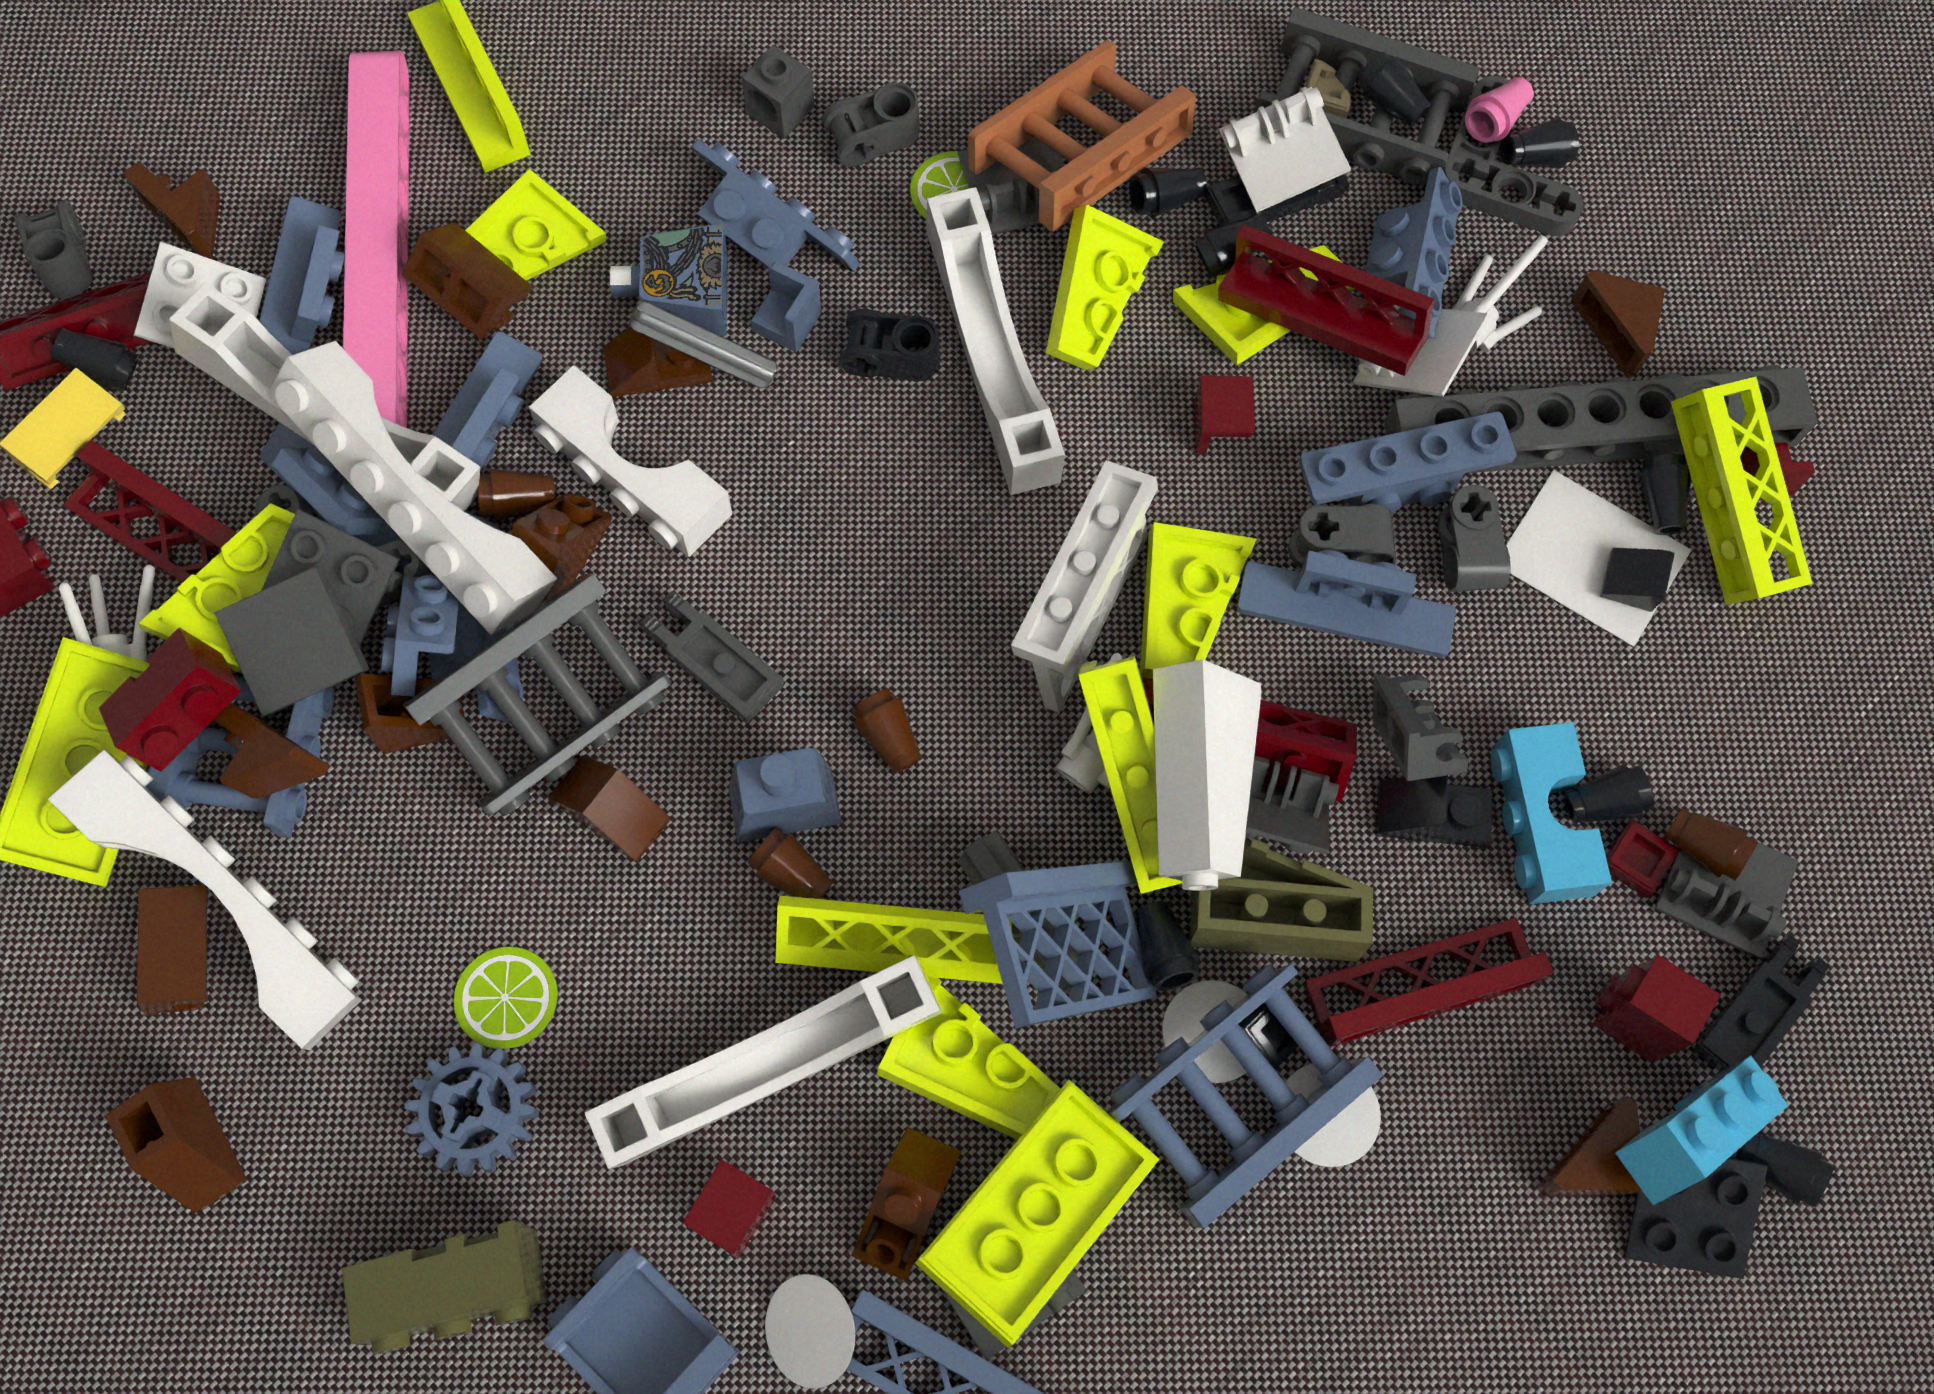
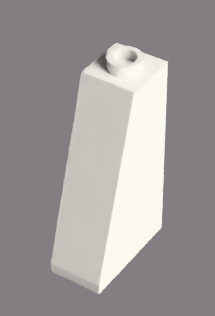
(1203, 770)

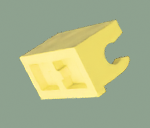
(61, 426)

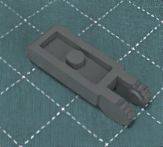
(715, 659)

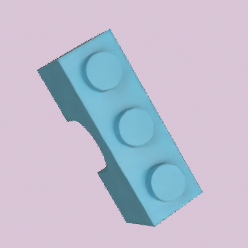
(1551, 859)
(1702, 1130)

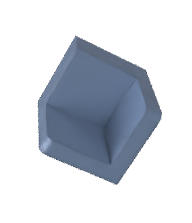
(789, 307)

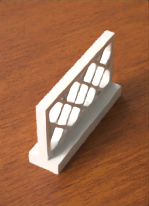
(1085, 580)

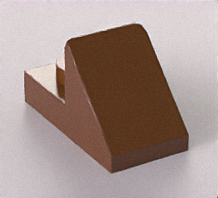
(186, 210)
(646, 365)
(264, 757)

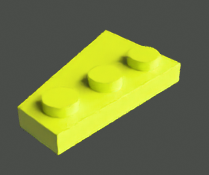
(535, 228)
(1096, 280)
(1230, 328)
(226, 579)
(1187, 592)
(968, 1068)

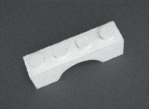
(675, 501)

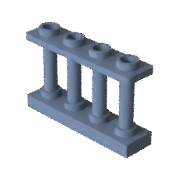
(280, 808)
(1252, 1153)

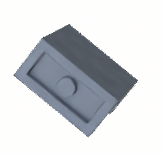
(638, 1333)

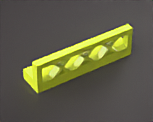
(470, 83)
(1730, 494)
(1127, 749)
(883, 935)

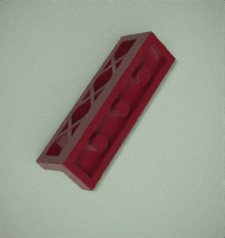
(1325, 307)
(102, 313)
(151, 500)
(1299, 741)
(1437, 996)

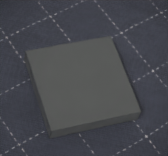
(292, 640)

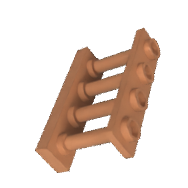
(1092, 169)

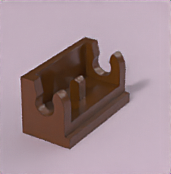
(465, 278)
(172, 949)

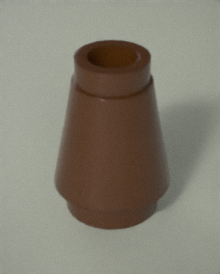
(513, 493)
(887, 729)
(1712, 843)
(789, 867)

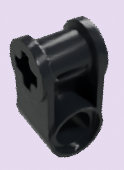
(886, 346)

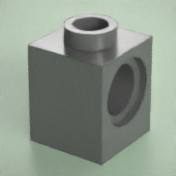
(778, 91)

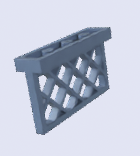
(1058, 897)

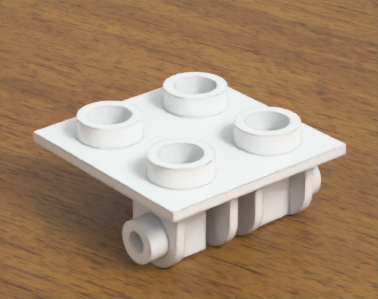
(1284, 149)
(177, 277)
(1437, 360)

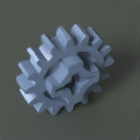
(462, 1131)

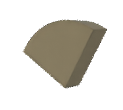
(1333, 92)

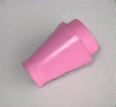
(1495, 112)

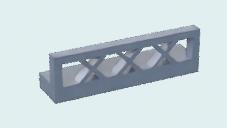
(931, 1345)

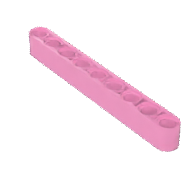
(378, 226)

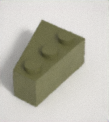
(1284, 910)
(445, 1288)

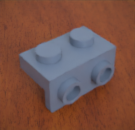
(421, 623)

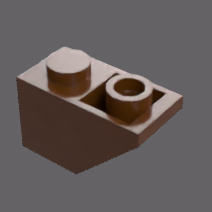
(563, 536)
(177, 1143)
(905, 1203)

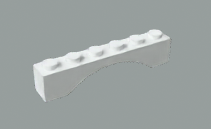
(246, 358)
(1010, 399)
(480, 565)
(294, 985)
(763, 1063)

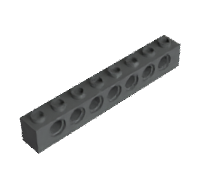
(1619, 403)

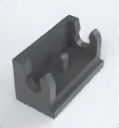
(1414, 731)

